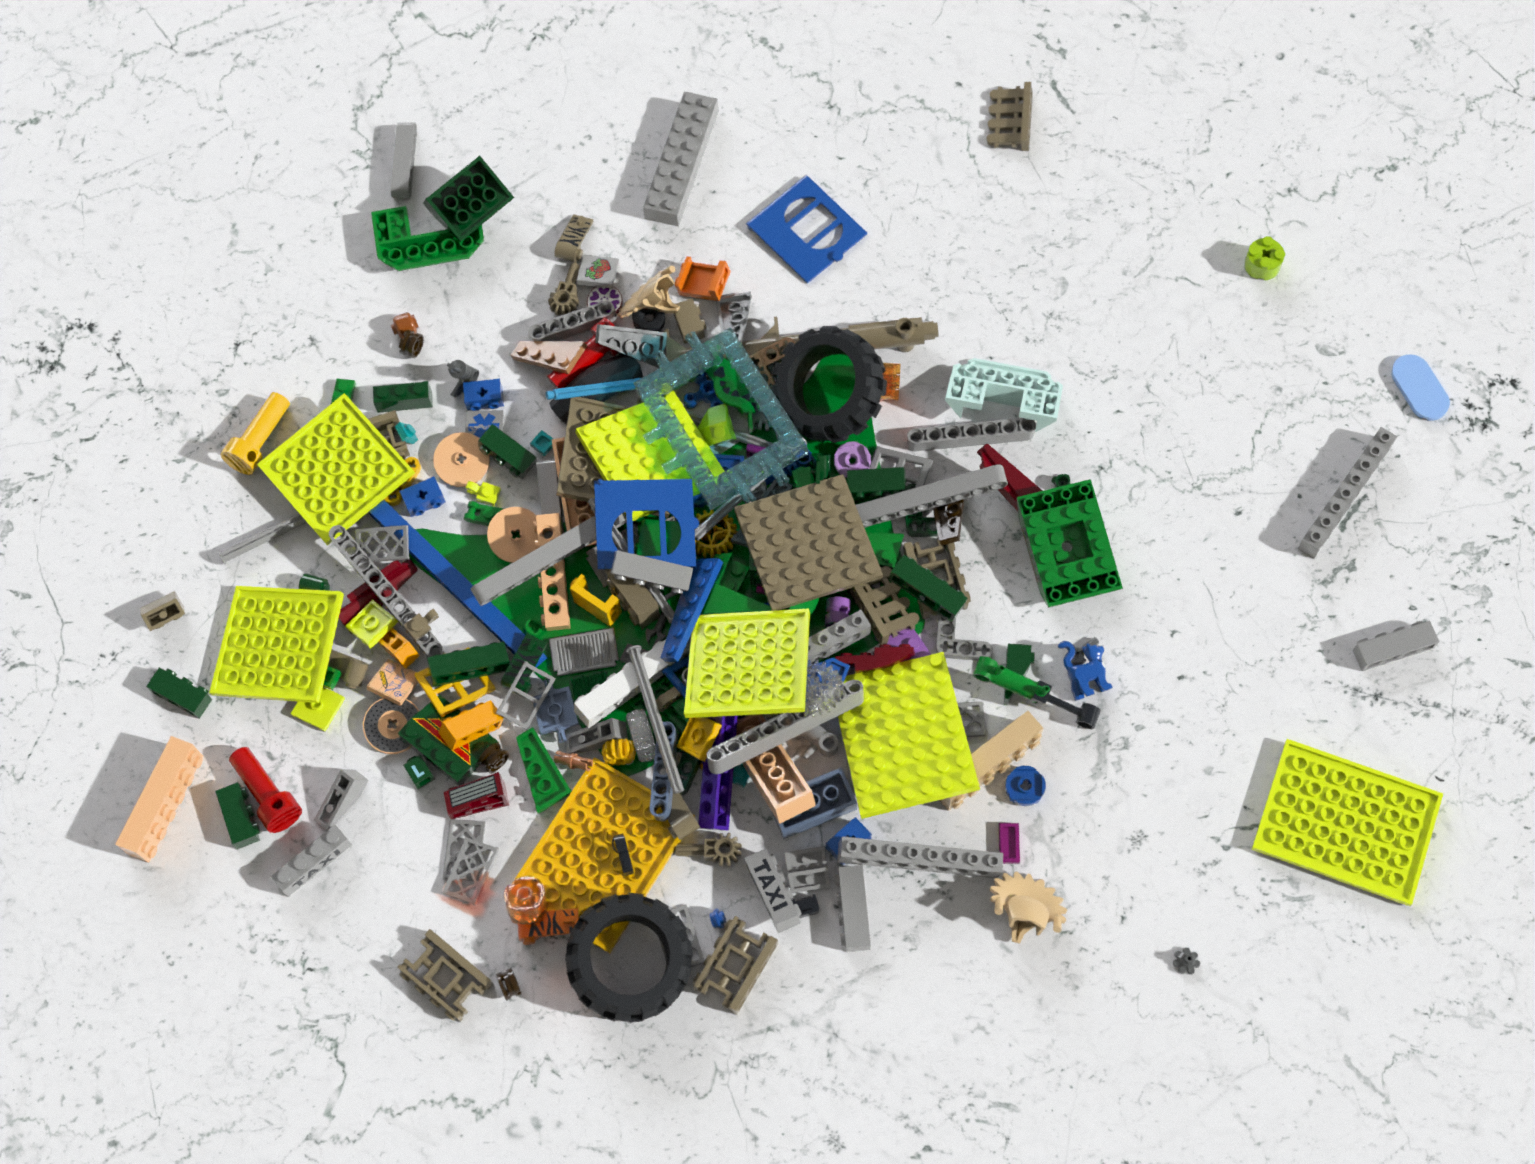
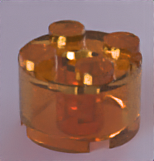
(893, 381)
(525, 901)

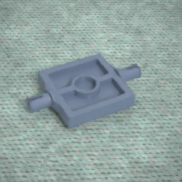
(556, 712)

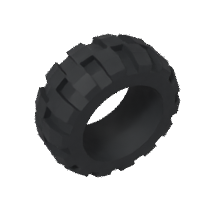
(864, 399)
(658, 918)

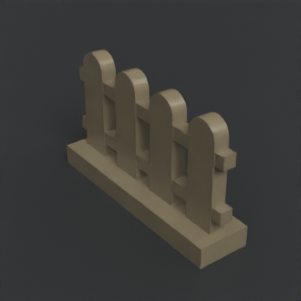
(1015, 123)
(875, 615)

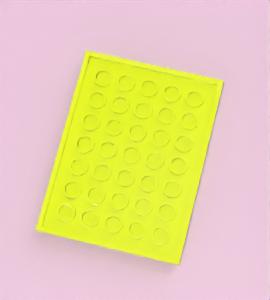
(907, 738)
(1348, 822)

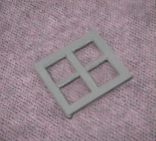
(902, 459)

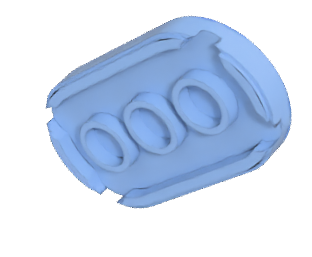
(1420, 387)

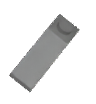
(595, 736)
(341, 796)

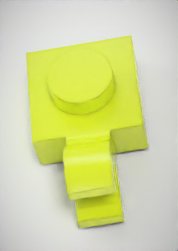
(485, 493)

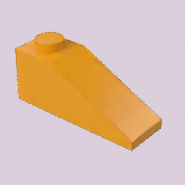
(399, 648)

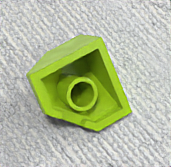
(717, 426)

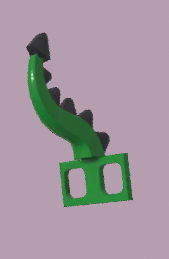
(733, 399)

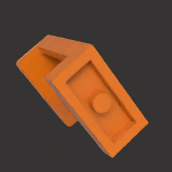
(702, 280)

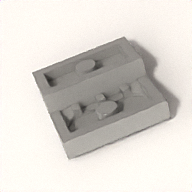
(807, 869)

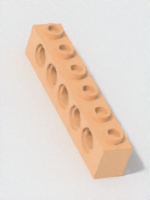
(561, 619)

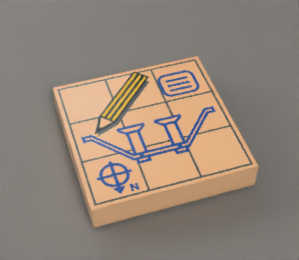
(393, 682)

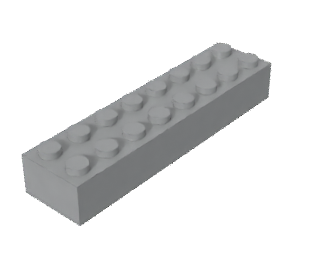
(681, 159)

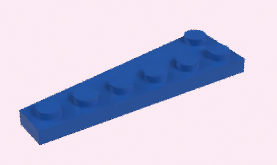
(690, 607)

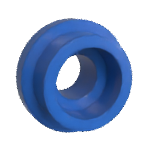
(717, 918)

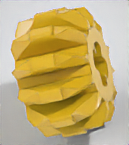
(618, 752)

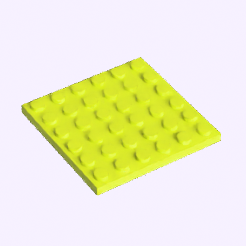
(623, 454)
(336, 468)
(277, 644)
(748, 664)

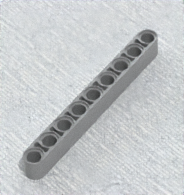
(932, 495)
(538, 560)
(380, 586)
(777, 731)

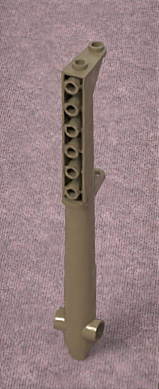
(881, 335)

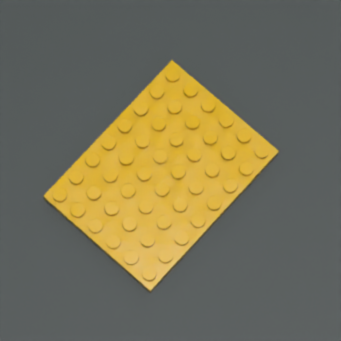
(577, 851)

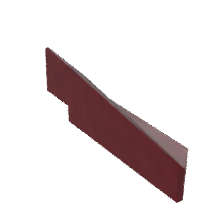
(1018, 483)
(396, 574)

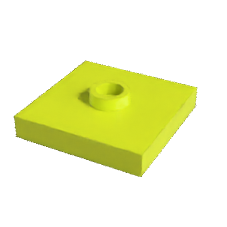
(371, 623)
(321, 713)

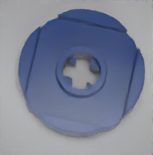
(1025, 797)

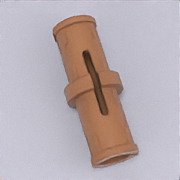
(573, 761)

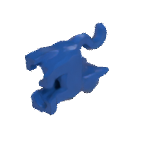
(1084, 673)

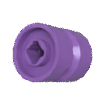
(837, 609)

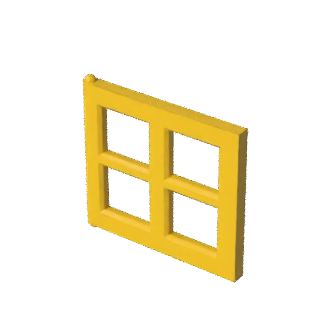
(464, 697)

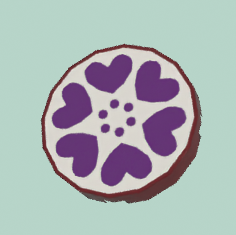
(602, 294)

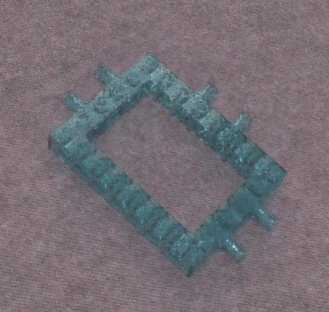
(746, 473)

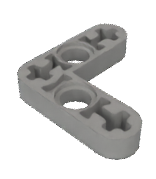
(950, 641)

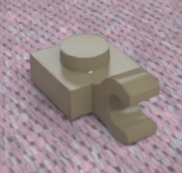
(419, 625)

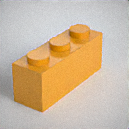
(470, 725)

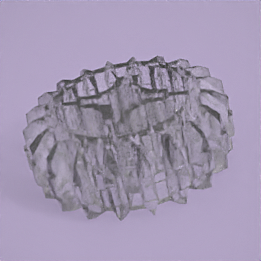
(641, 735)

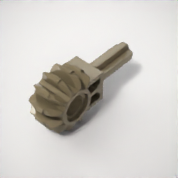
(566, 292)
(711, 849)

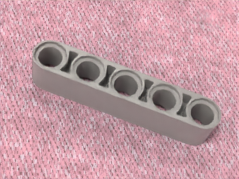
(403, 160)
(578, 316)
(547, 489)

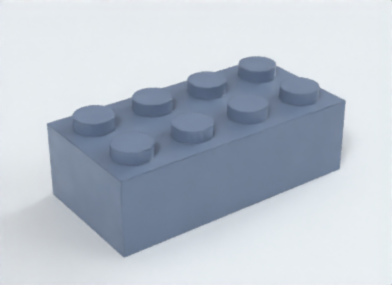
(832, 799)

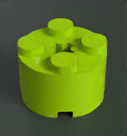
(1264, 258)

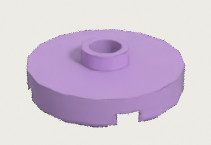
(851, 450)

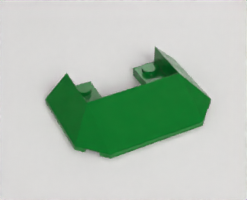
(406, 252)
(725, 596)

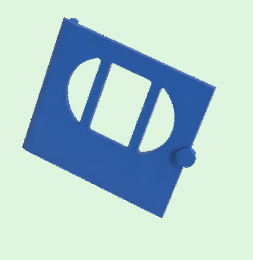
(797, 254)
(658, 495)

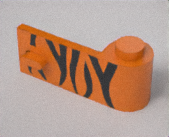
(554, 923)

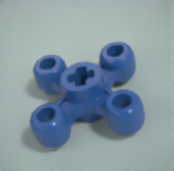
(702, 394)

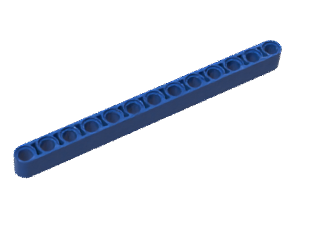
(451, 579)

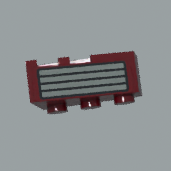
(476, 796)

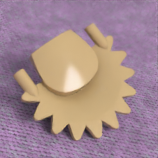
(652, 295)
(1027, 904)

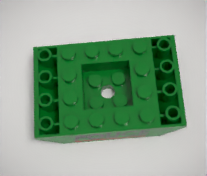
(1074, 517)

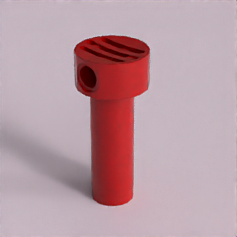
(589, 357)
(276, 808)

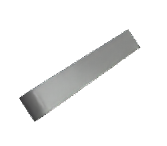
(963, 439)

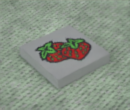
(597, 271)

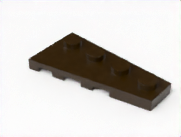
(949, 521)

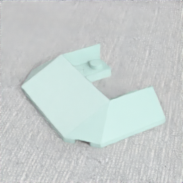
(1005, 384)

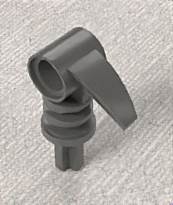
(463, 372)

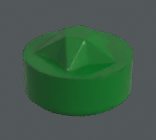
(532, 627)

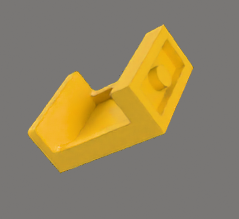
(606, 612)

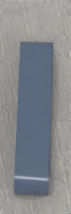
(660, 781)

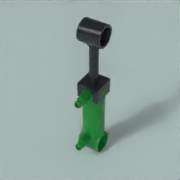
(1036, 692)

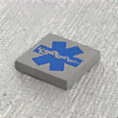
(479, 421)

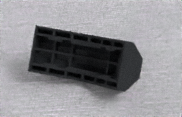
(613, 369)

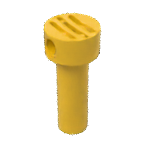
(243, 452)

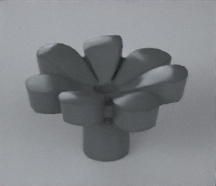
(1186, 961)

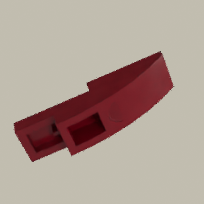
(883, 657)

